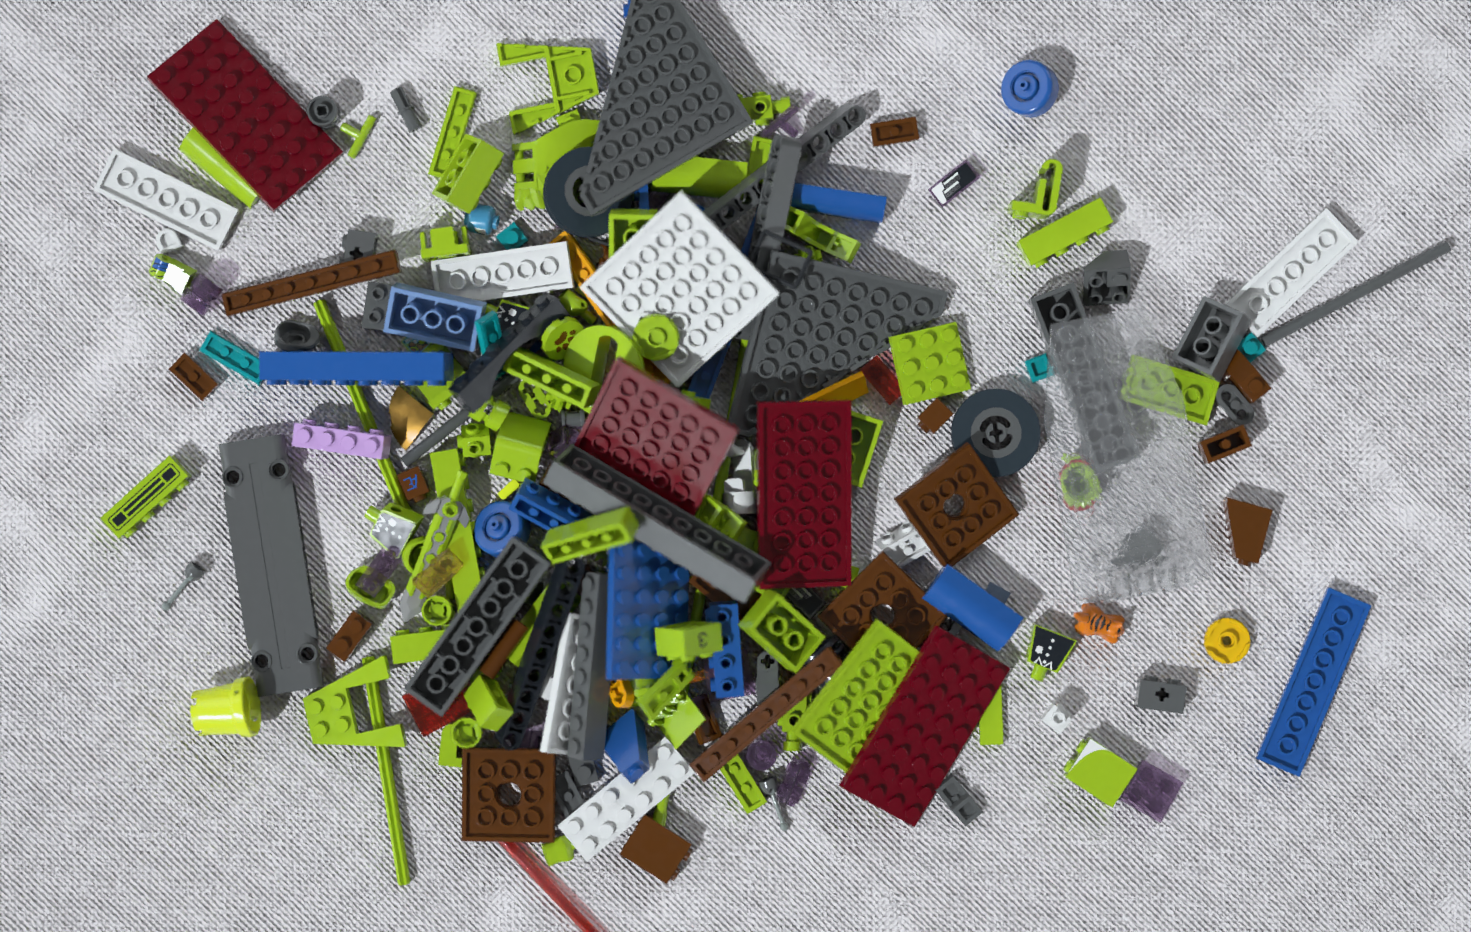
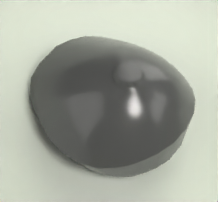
(296, 336)

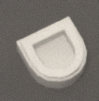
(168, 241)

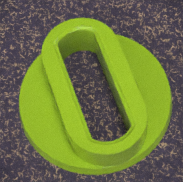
(590, 348)

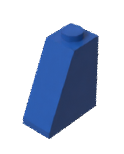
(628, 746)

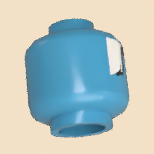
(482, 220)

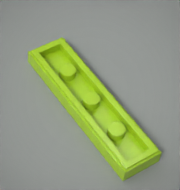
(453, 129)

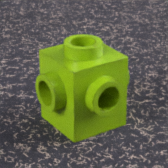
(474, 440)

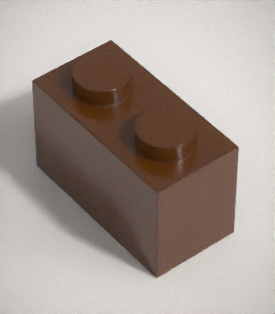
(1224, 444)
(350, 635)

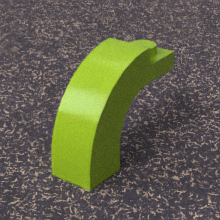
(820, 236)

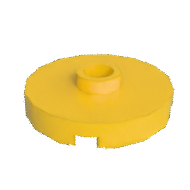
(1238, 644)

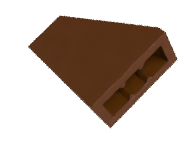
(1246, 529)

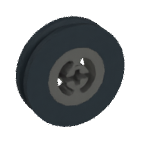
(560, 200)
(1022, 427)

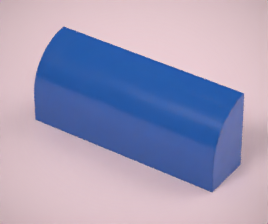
(838, 203)
(972, 607)

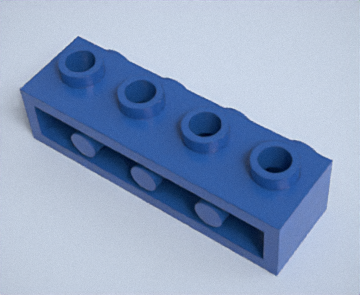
(545, 507)
(726, 663)

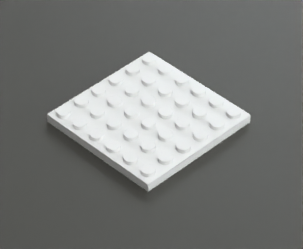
(690, 274)

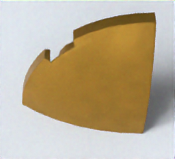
(407, 417)

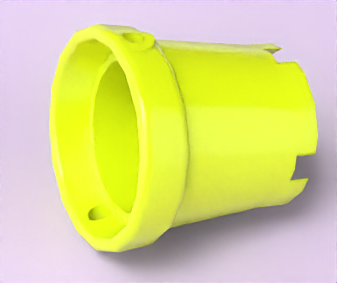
(227, 709)

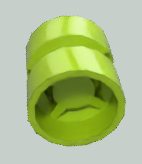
(495, 415)
(437, 610)
(465, 732)

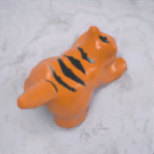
(1096, 622)

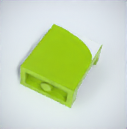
(1099, 771)

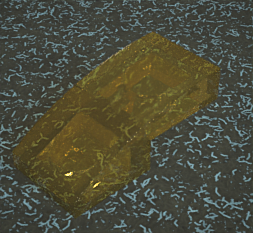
(439, 572)

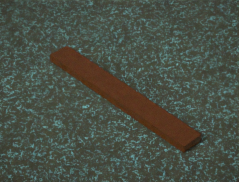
(311, 283)
(766, 714)

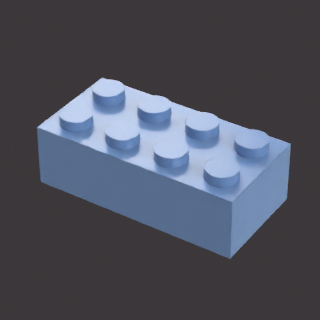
(433, 316)

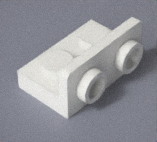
(903, 544)

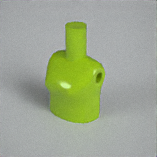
(576, 306)
(559, 851)

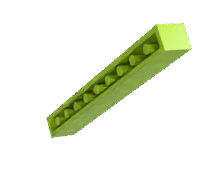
(462, 540)

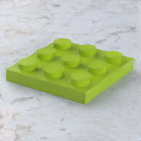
(929, 363)

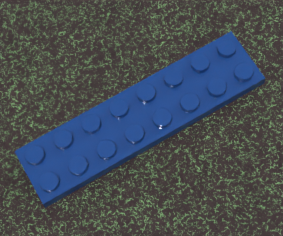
(1313, 681)

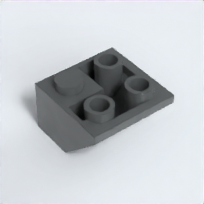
(1107, 279)

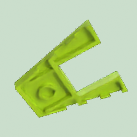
(570, 76)
(333, 717)

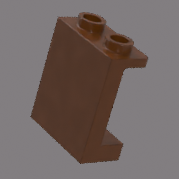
(656, 849)

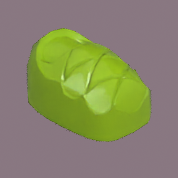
(381, 600)

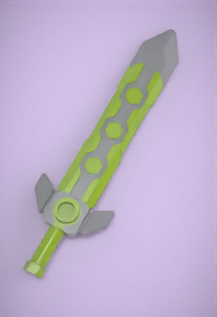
(447, 511)

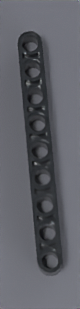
(537, 640)

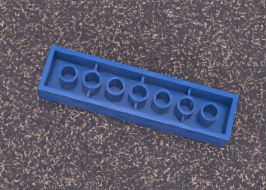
(356, 366)

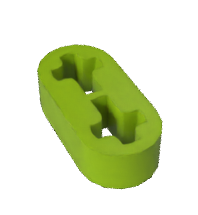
(530, 402)

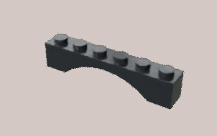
(476, 383)

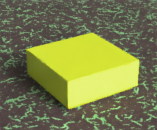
(509, 489)

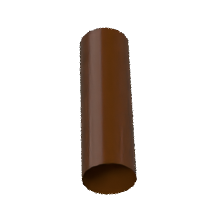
(503, 648)

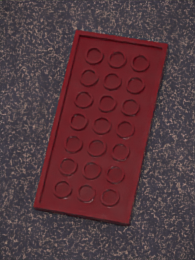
(245, 115)
(804, 492)
(924, 726)

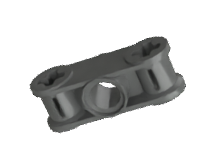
(766, 678)

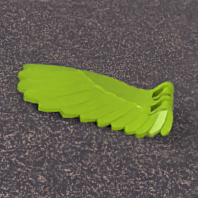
(545, 153)

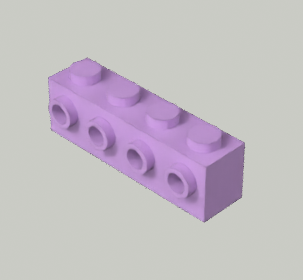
(341, 440)

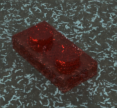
(882, 379)

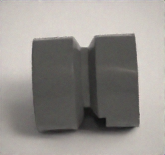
(324, 112)

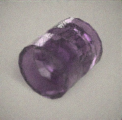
(201, 294)
(761, 754)

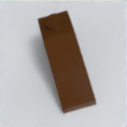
(1246, 378)

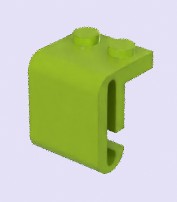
(1022, 210)
(439, 396)
(519, 447)

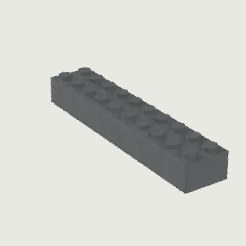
(660, 522)

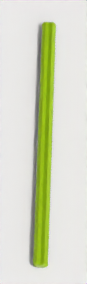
(360, 403)
(388, 783)

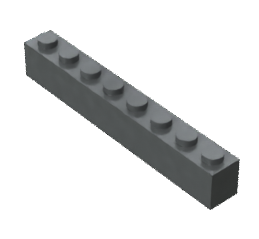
(590, 683)

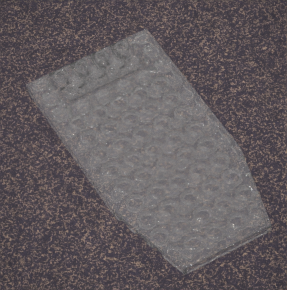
(1122, 460)

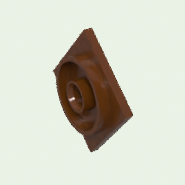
(983, 511)
(878, 584)
(484, 813)

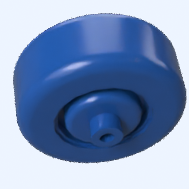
(1029, 88)
(497, 525)

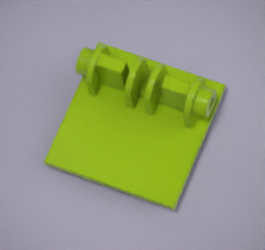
(678, 719)

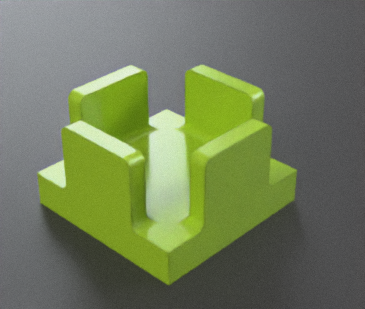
(444, 244)

